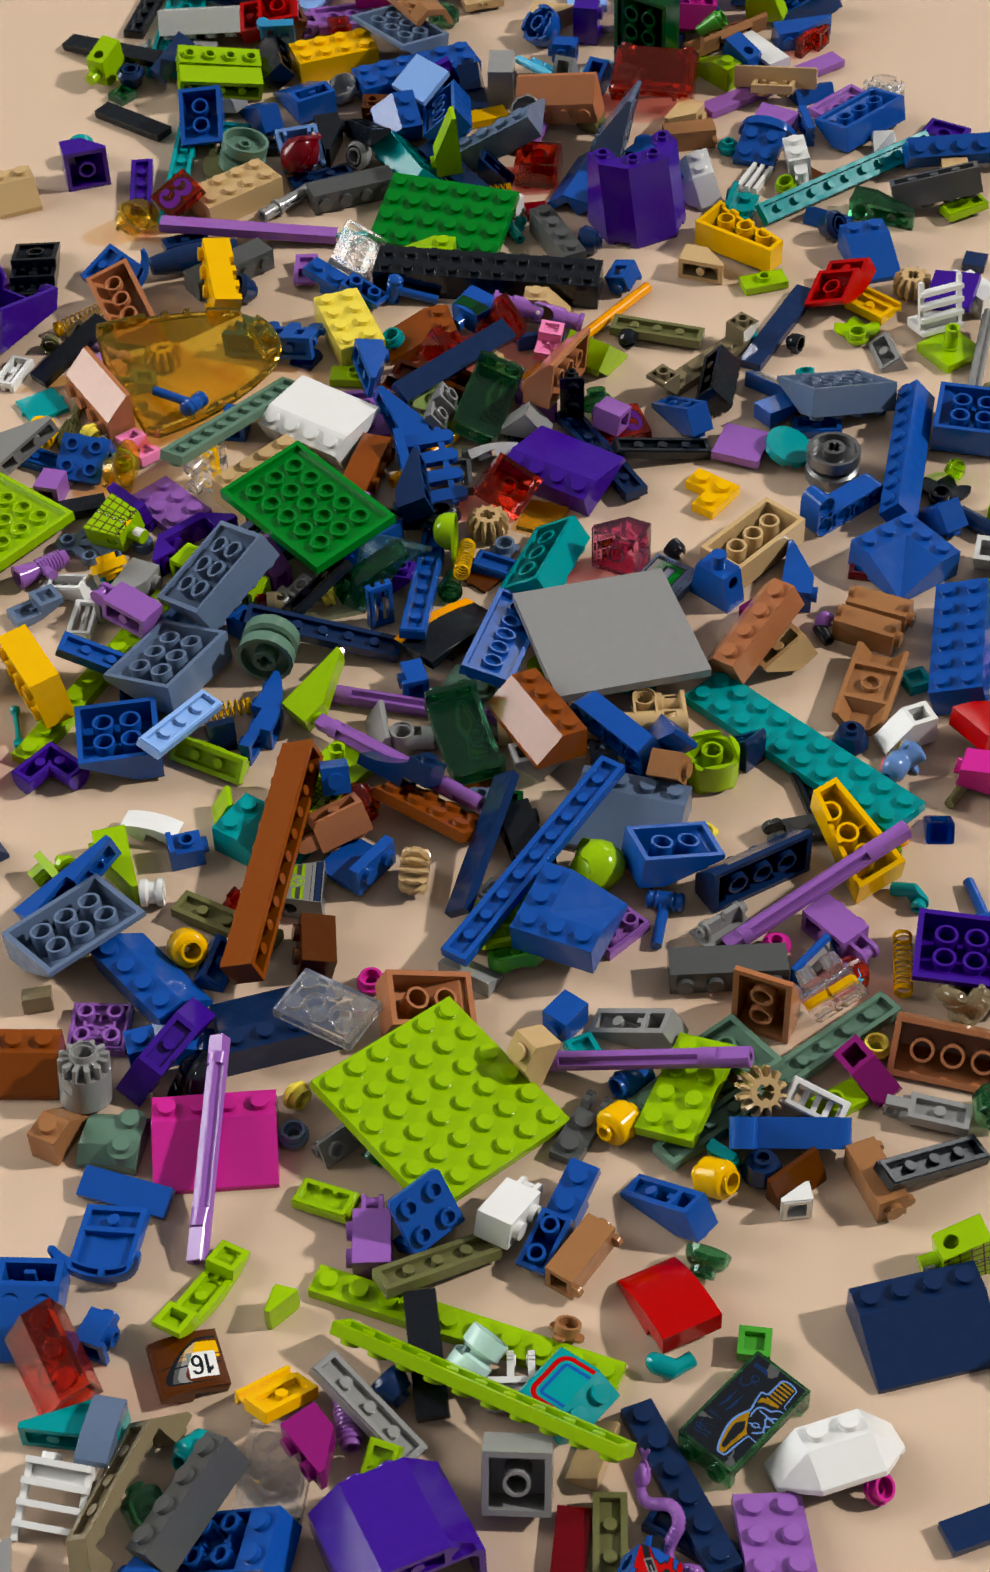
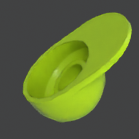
(446, 533)

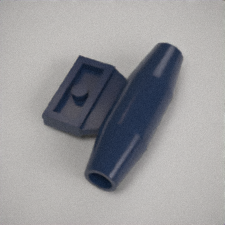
(178, 254)

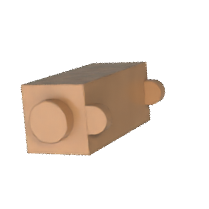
(693, 134)
(883, 604)
(876, 631)
(859, 1163)
(581, 1256)

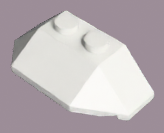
(699, 180)
(835, 1454)

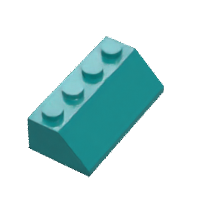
(402, 156)
(548, 556)

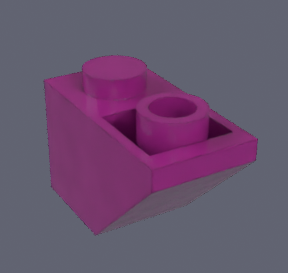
(866, 1070)
(312, 1442)

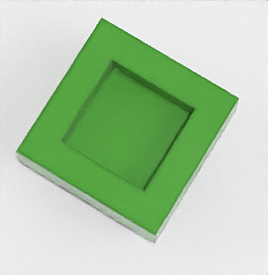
(752, 1340)

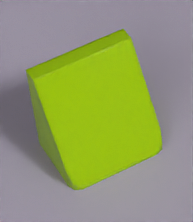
(222, 803)
(280, 1305)

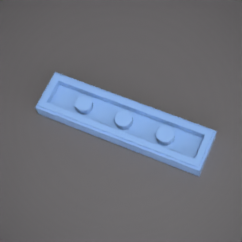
(179, 724)

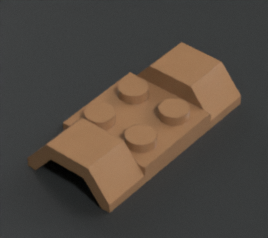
(420, 10)
(711, 41)
(869, 688)

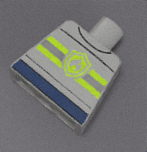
(306, 890)

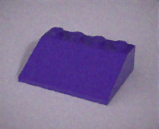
(571, 469)
(952, 948)

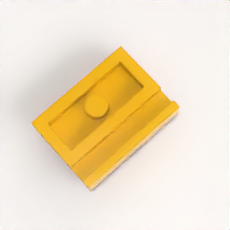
(874, 306)
(276, 1394)

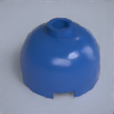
(541, 26)

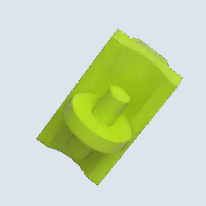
(45, 869)

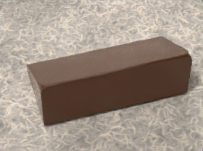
(802, 1169)

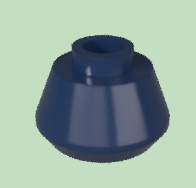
(130, 75)
(830, 224)
(590, 239)
(247, 288)
(851, 737)
(758, 1167)
(393, 1386)

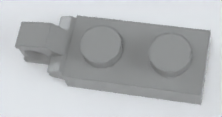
(930, 1112)

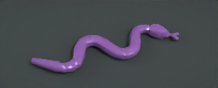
(662, 1504)

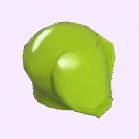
(599, 862)

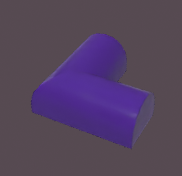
(47, 763)

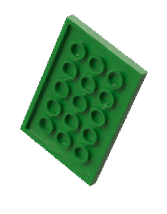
(430, 206)
(308, 507)

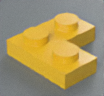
(713, 491)

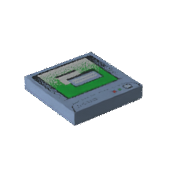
(677, 573)

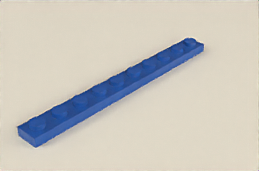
(524, 869)

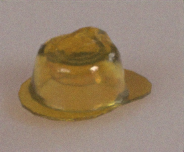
(136, 216)
(122, 466)

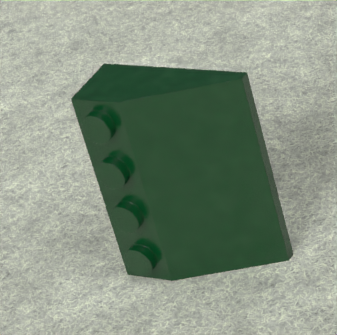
(647, 23)

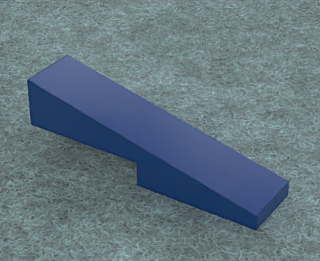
(774, 409)
(94, 860)

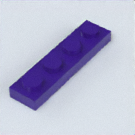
(141, 179)

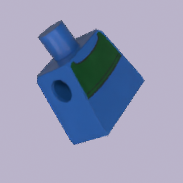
(471, 307)

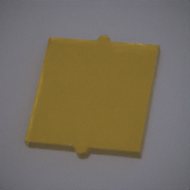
(540, 513)

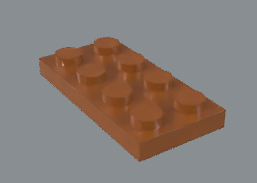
(428, 809)

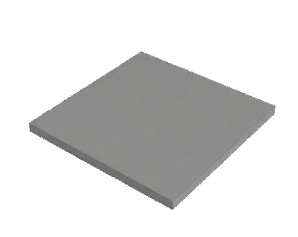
(611, 635)

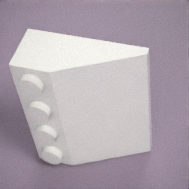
(199, 21)
(320, 419)

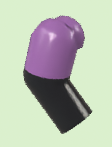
(821, 626)

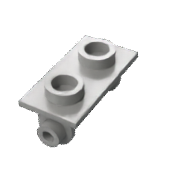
(711, 931)
(335, 1146)

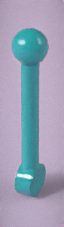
(15, 710)

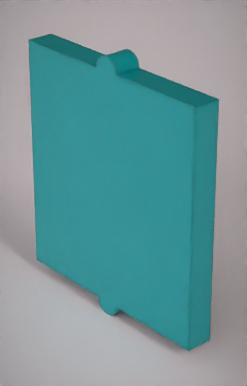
(43, 404)

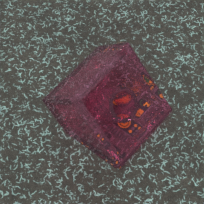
(621, 545)

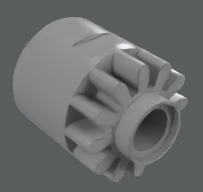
(85, 1077)

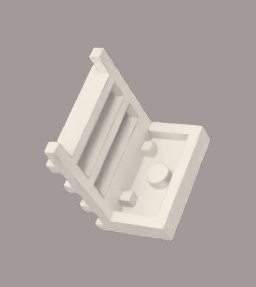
(935, 321)
(52, 1473)

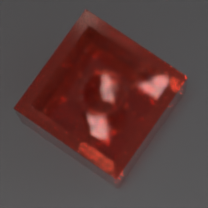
(538, 165)

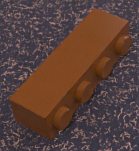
(370, 462)

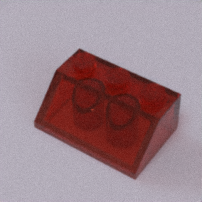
(51, 1358)

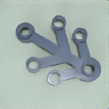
(74, 545)

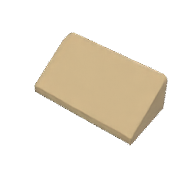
(587, 1467)

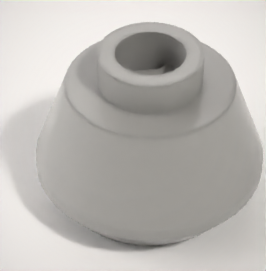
(358, 155)

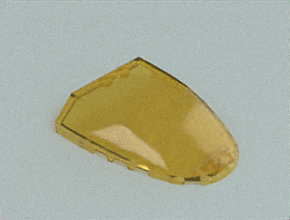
(185, 354)

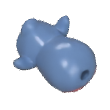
(900, 761)

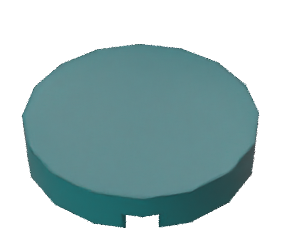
(787, 446)

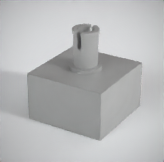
(502, 78)
(517, 1475)

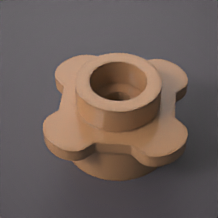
(567, 1330)

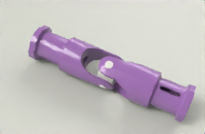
(535, 311)

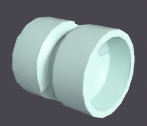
(479, 1350)

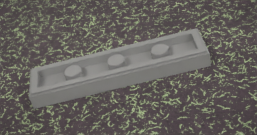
(364, 1405)

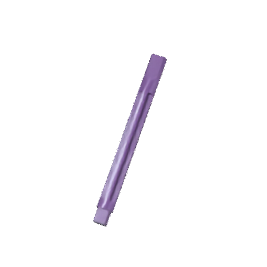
(393, 702)
(363, 743)
(819, 885)
(654, 1059)
(208, 1150)

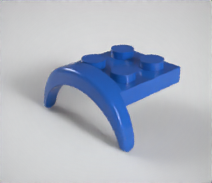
(761, 140)
(112, 255)
(107, 1244)

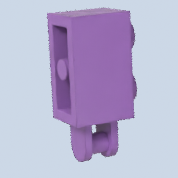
(128, 607)
(845, 928)
(370, 1236)

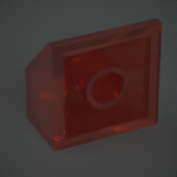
(507, 485)

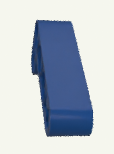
(829, 511)
(616, 731)
(789, 1132)

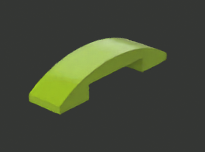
(205, 1293)

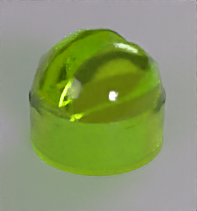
(955, 468)

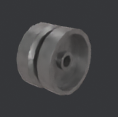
(832, 460)

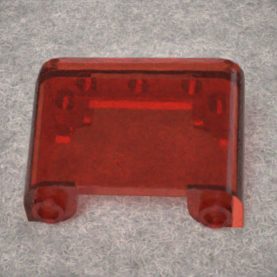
(662, 71)
(440, 341)

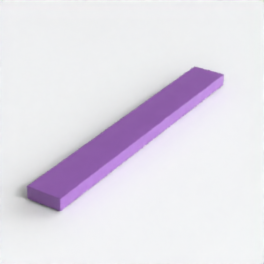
(742, 96)
(248, 229)

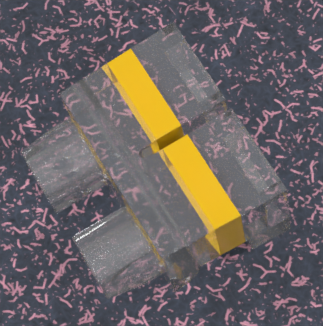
(206, 467)
(830, 990)

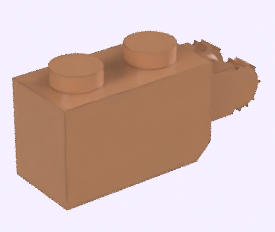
(335, 825)

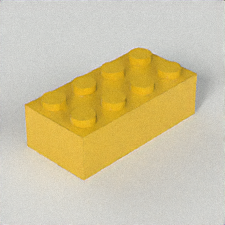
(332, 54)
(35, 677)

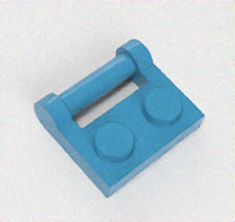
(282, 27)

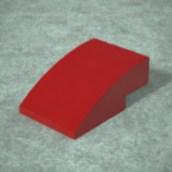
(270, 9)
(841, 282)
(973, 722)
(671, 1304)

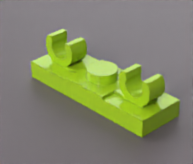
(211, 759)

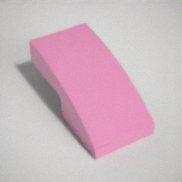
(549, 338)
(148, 452)

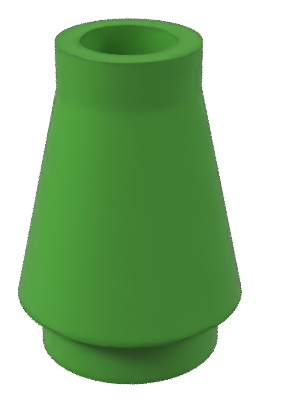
(714, 22)

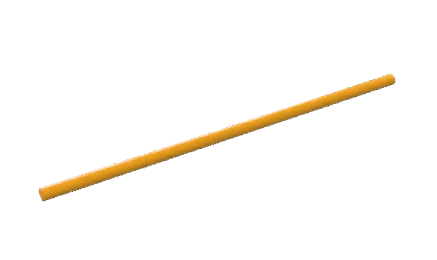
(595, 326)

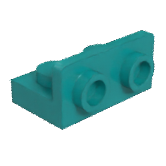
(742, 202)

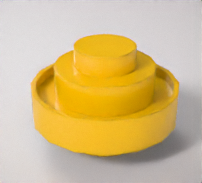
(108, 566)

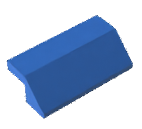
(573, 187)

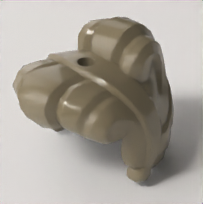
(964, 1003)

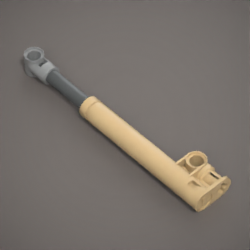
(646, 709)

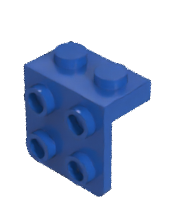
(83, 457)
(360, 864)
(424, 1213)

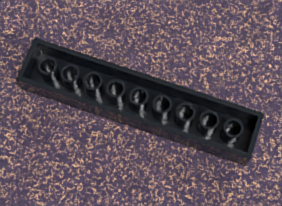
(453, 271)

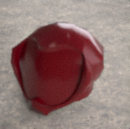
(300, 153)

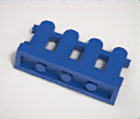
(298, 341)
(434, 458)

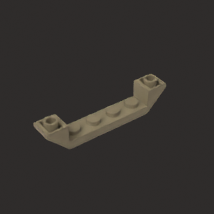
(737, 336)
(113, 1482)

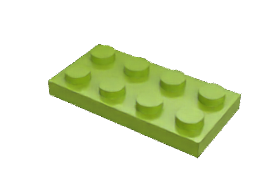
(682, 1098)

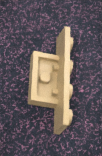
(775, 79)

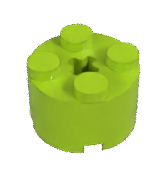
(714, 762)

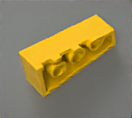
(738, 238)
(219, 273)
(846, 830)

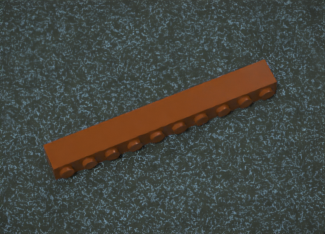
(271, 863)

